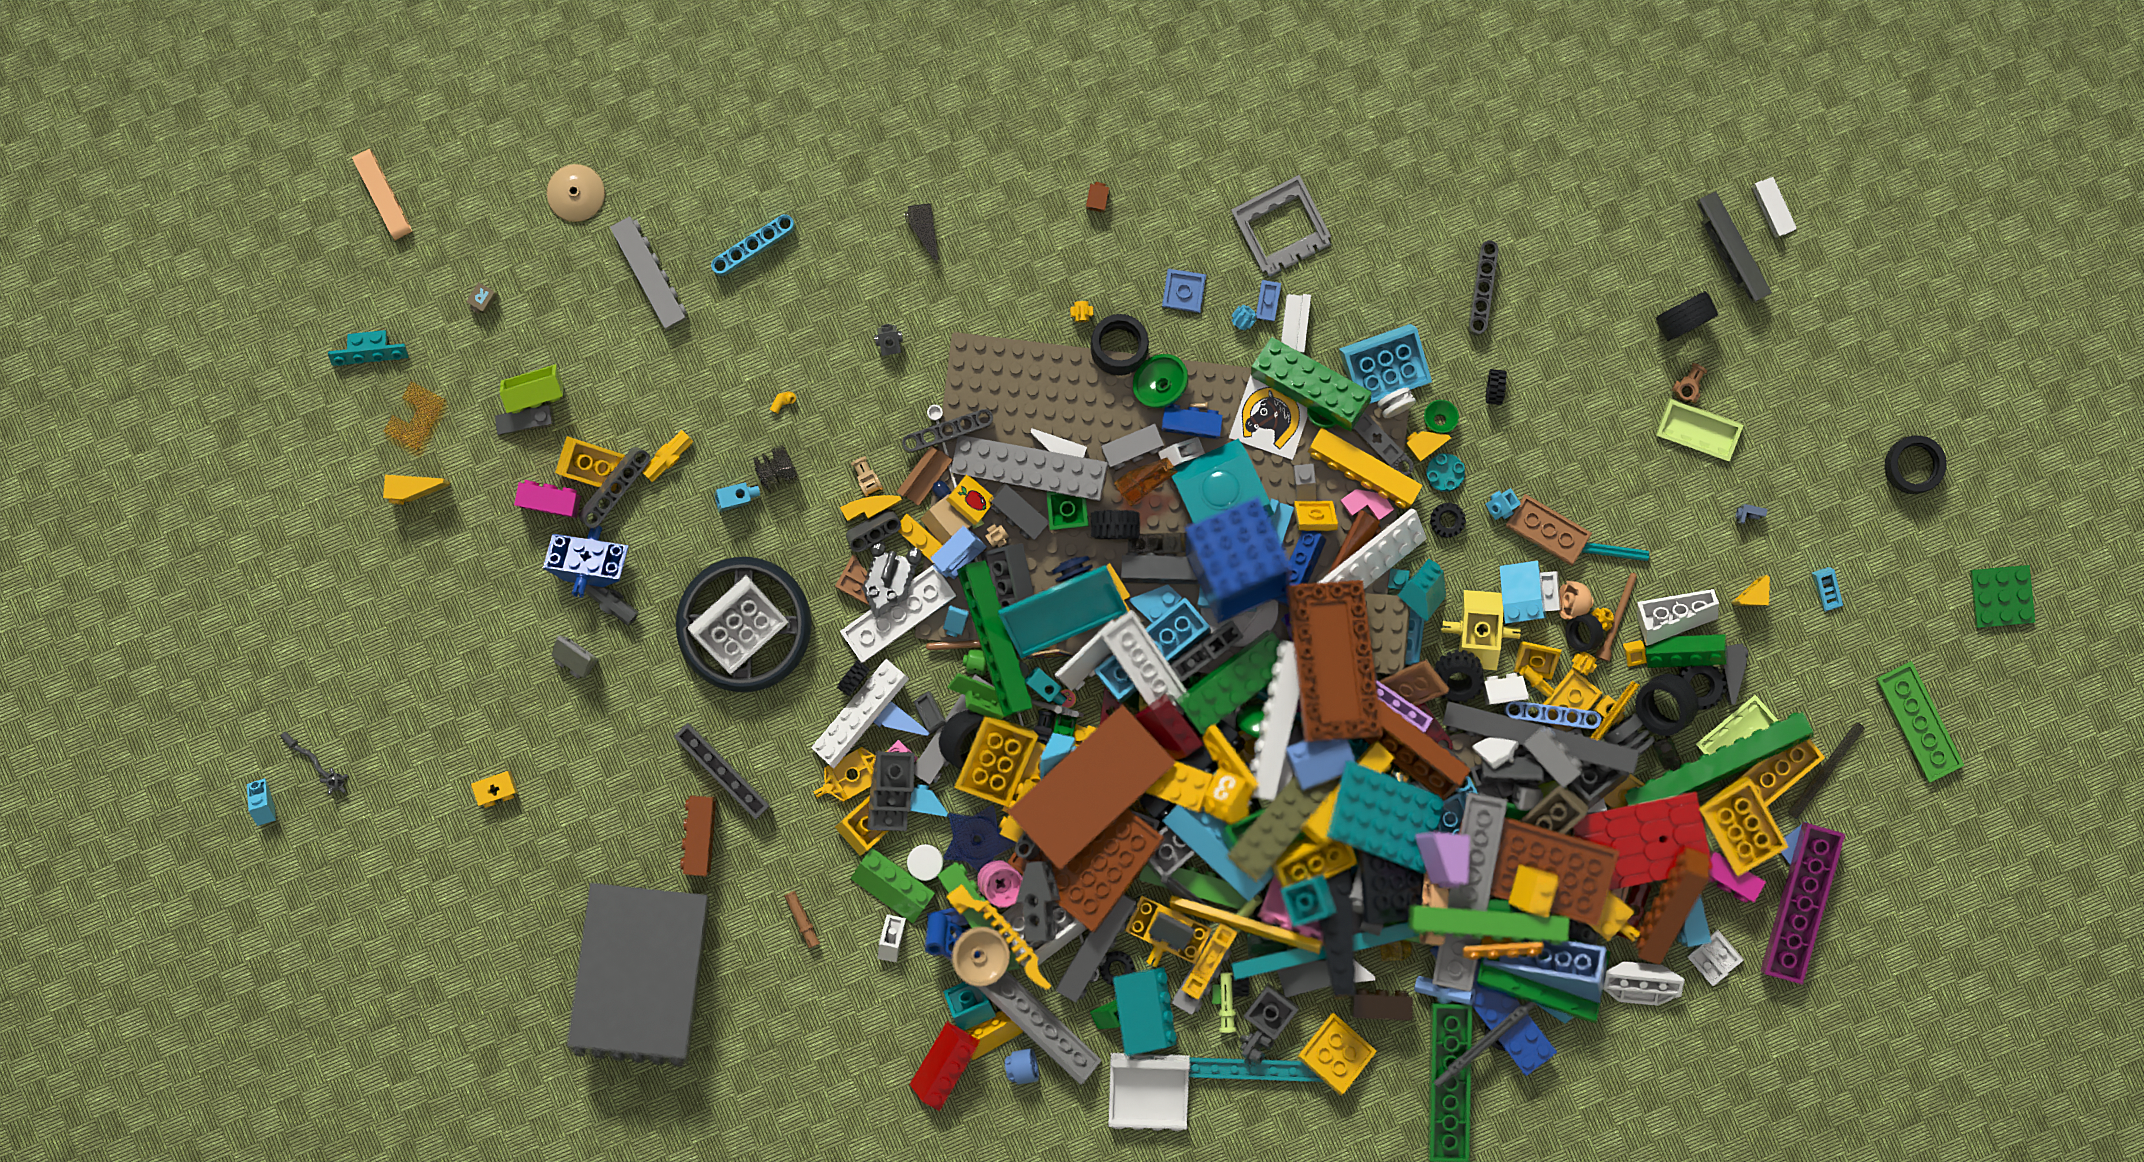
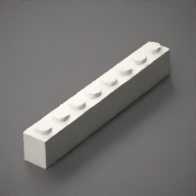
(1276, 724)

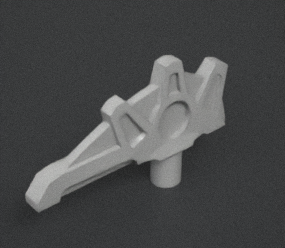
(1058, 709)

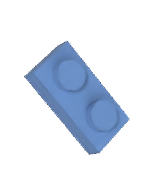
(1268, 300)

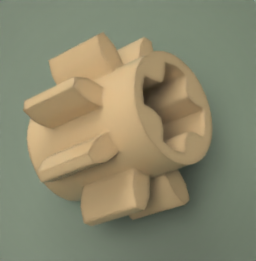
(997, 536)

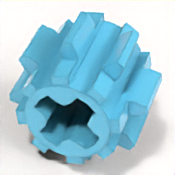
(1244, 317)

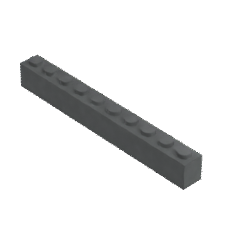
(1503, 727)

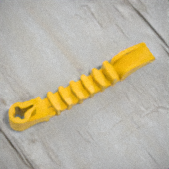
(963, 900)

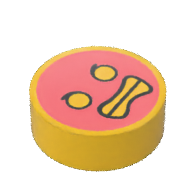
(1071, 698)

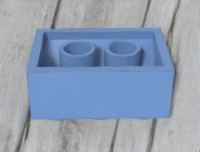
(1318, 761)

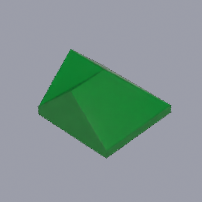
(1066, 511)

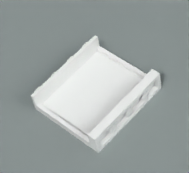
(1148, 1091)

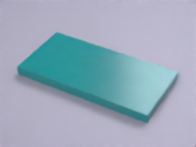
(1063, 611)

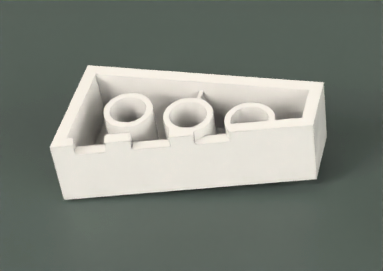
(1675, 614)

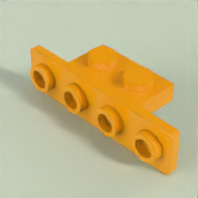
(1505, 947)

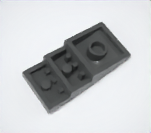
(891, 791)

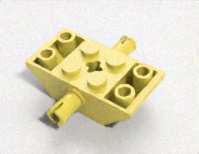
(1484, 610)

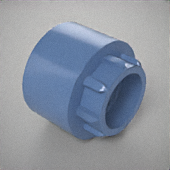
(1022, 1067)

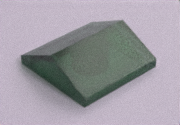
(1261, 946)

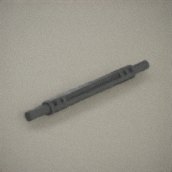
(1463, 1061)

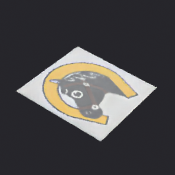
(1269, 420)

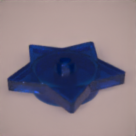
(966, 827)

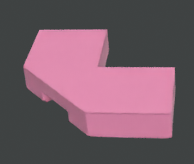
(1360, 499)

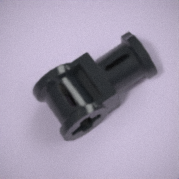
(1044, 732)

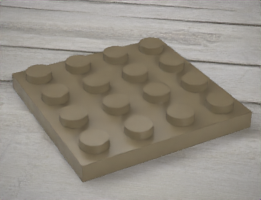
(1388, 631)

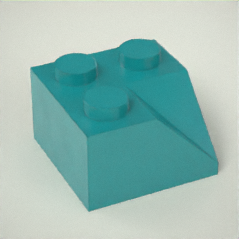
(1308, 900)

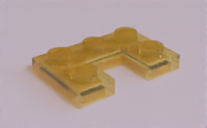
(423, 419)

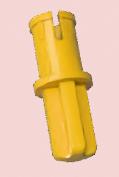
(1536, 680)

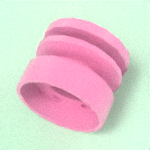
(1003, 893)

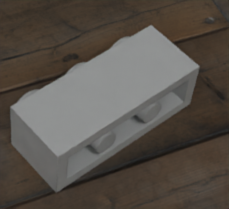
(1132, 447)
(1554, 756)

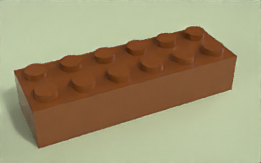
(1419, 754)
(1672, 905)

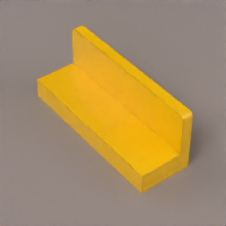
(993, 1033)

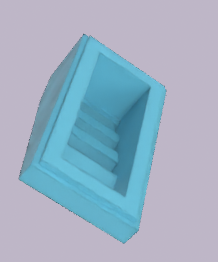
(1817, 575)

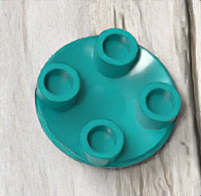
(1445, 472)

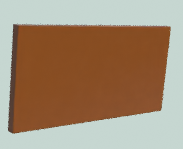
(1334, 660)
(1091, 787)

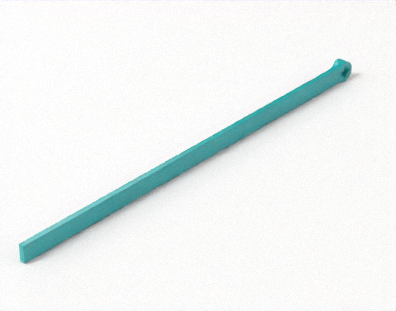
(1300, 956)

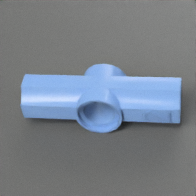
(1444, 994)

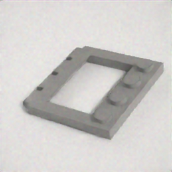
(1270, 201)

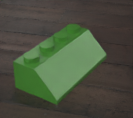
(892, 885)

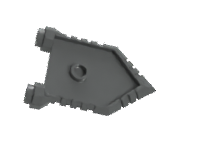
(889, 577)

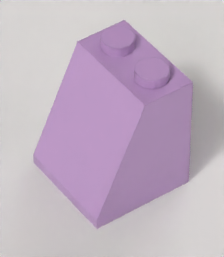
(1445, 858)

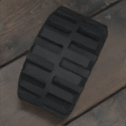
(1115, 524)
(1460, 663)
(1716, 684)

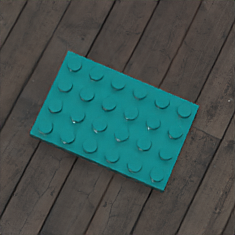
(1383, 815)

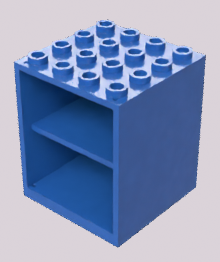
(1238, 559)

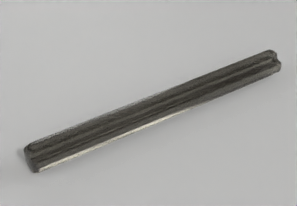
(1826, 770)

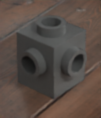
(889, 339)

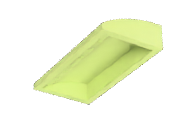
(1699, 429)
(1742, 723)

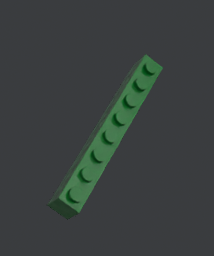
(994, 638)

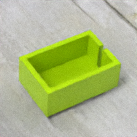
(531, 389)

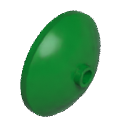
(1154, 375)
(1250, 718)

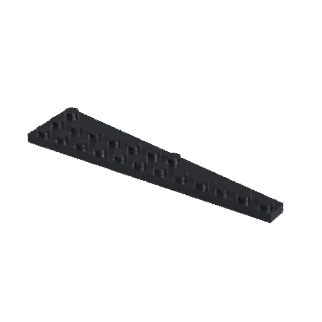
(1338, 935)

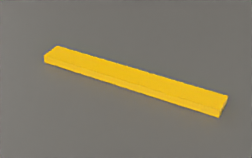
(1245, 924)

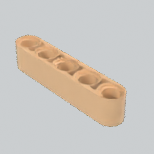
(382, 194)
(1433, 897)

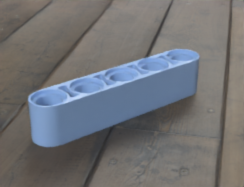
(1561, 718)

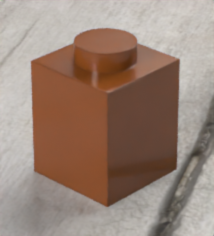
(1097, 197)

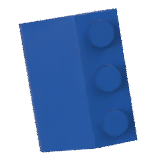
(1192, 422)

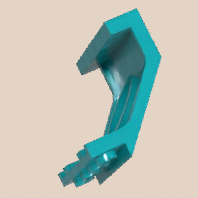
(1219, 482)

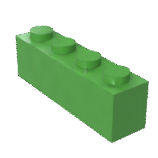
(954, 877)

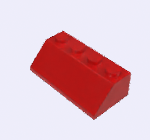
(943, 1065)

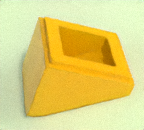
(1635, 653)

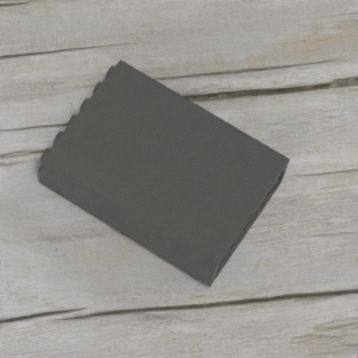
(638, 974)

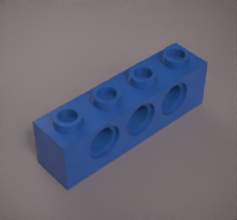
(1304, 560)

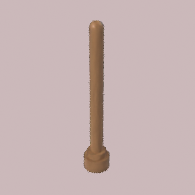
(954, 645)
(1604, 652)

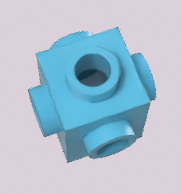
(1502, 504)

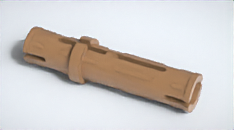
(804, 924)

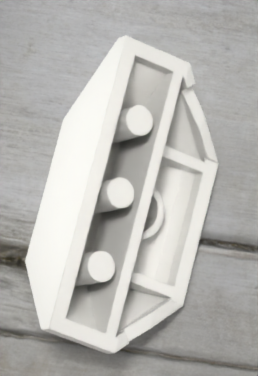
(1642, 983)

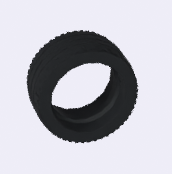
(1686, 316)
(1119, 322)
(1936, 453)
(1655, 720)
(953, 734)

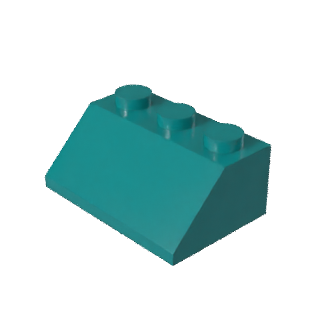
(1425, 589)

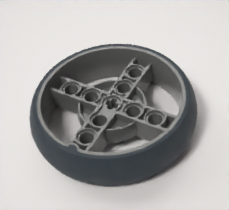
(742, 678)

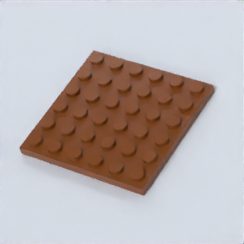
(1102, 870)

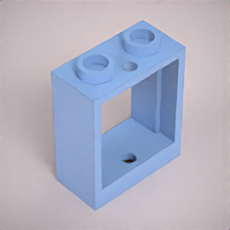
(957, 552)

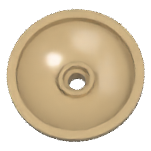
(576, 206)
(992, 956)

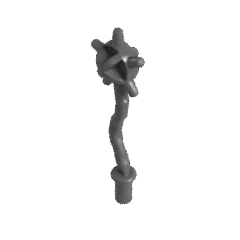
(333, 780)

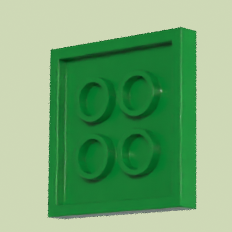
(2002, 596)

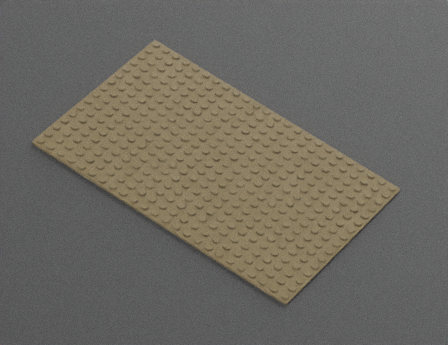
(1073, 399)

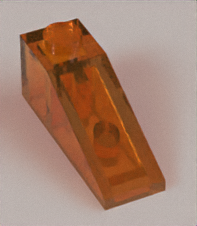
(1145, 479)

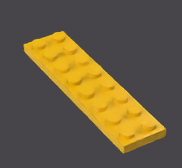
(1179, 784)

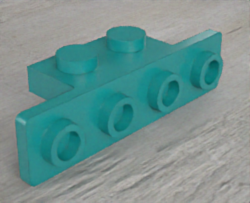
(367, 348)

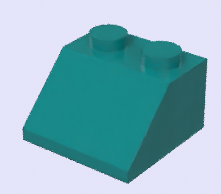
(968, 1005)

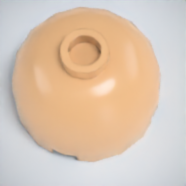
(1575, 600)

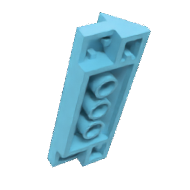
(1204, 837)

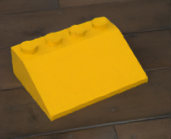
(997, 760)
(1743, 826)

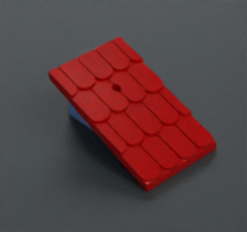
(1647, 837)

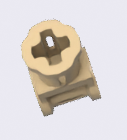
(866, 478)

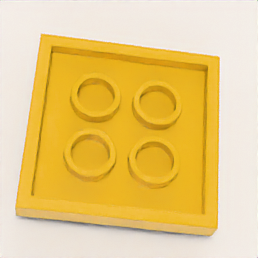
(1336, 1054)

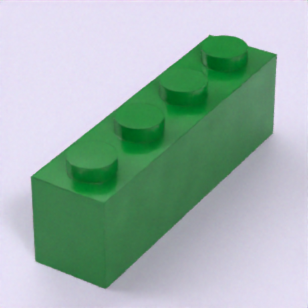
(1688, 651)

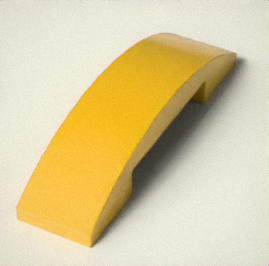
(1209, 960)

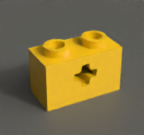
(483, 788)

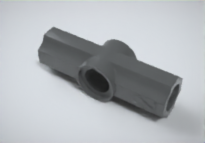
(612, 603)

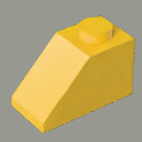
(1425, 443)

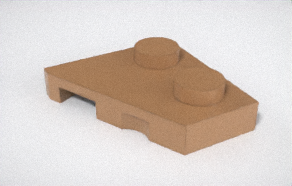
(852, 580)

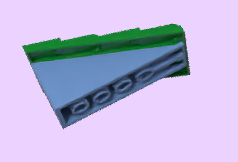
(1559, 978)

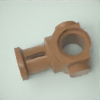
(1690, 383)

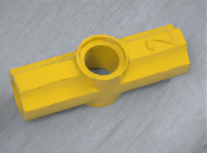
(667, 456)

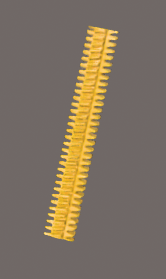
(1624, 698)

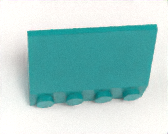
(1144, 1011)

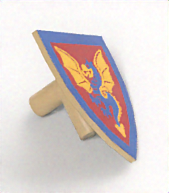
(1052, 653)

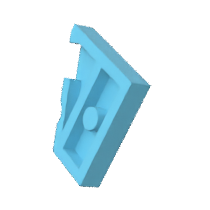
(1156, 602)

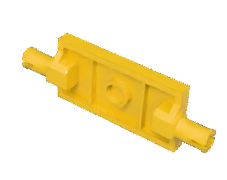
(1614, 919)

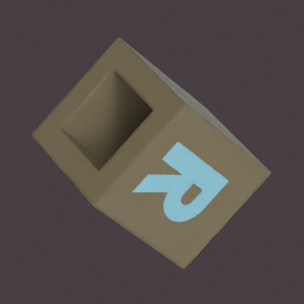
(481, 298)

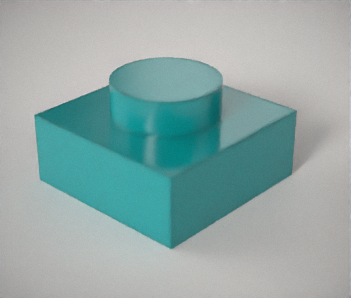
(1398, 578)

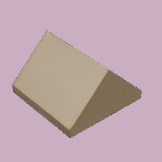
(944, 520)

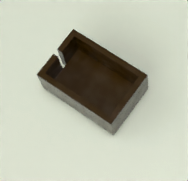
(1381, 1004)

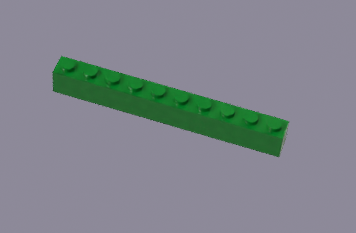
(1726, 760)

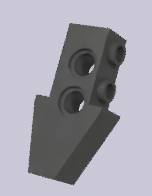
(1206, 650)
(1040, 884)

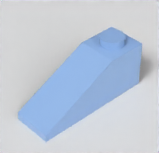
(896, 718)

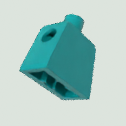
(1039, 680)

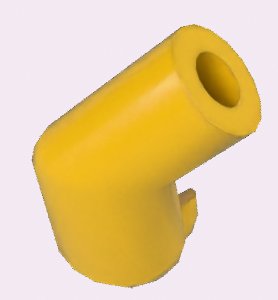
(782, 399)

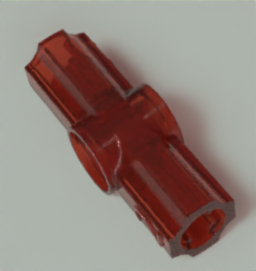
(1637, 897)

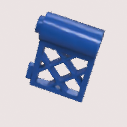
(939, 936)

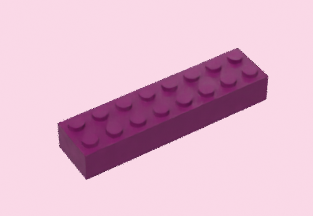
(1802, 903)

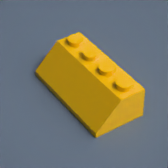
(1307, 860)

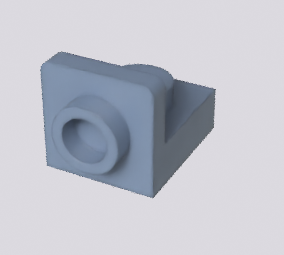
(1753, 511)

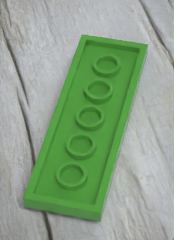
(1920, 722)

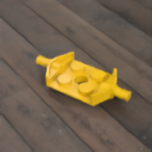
(836, 778)

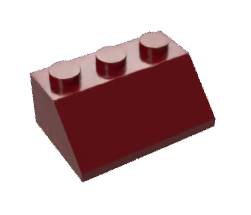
(1169, 728)

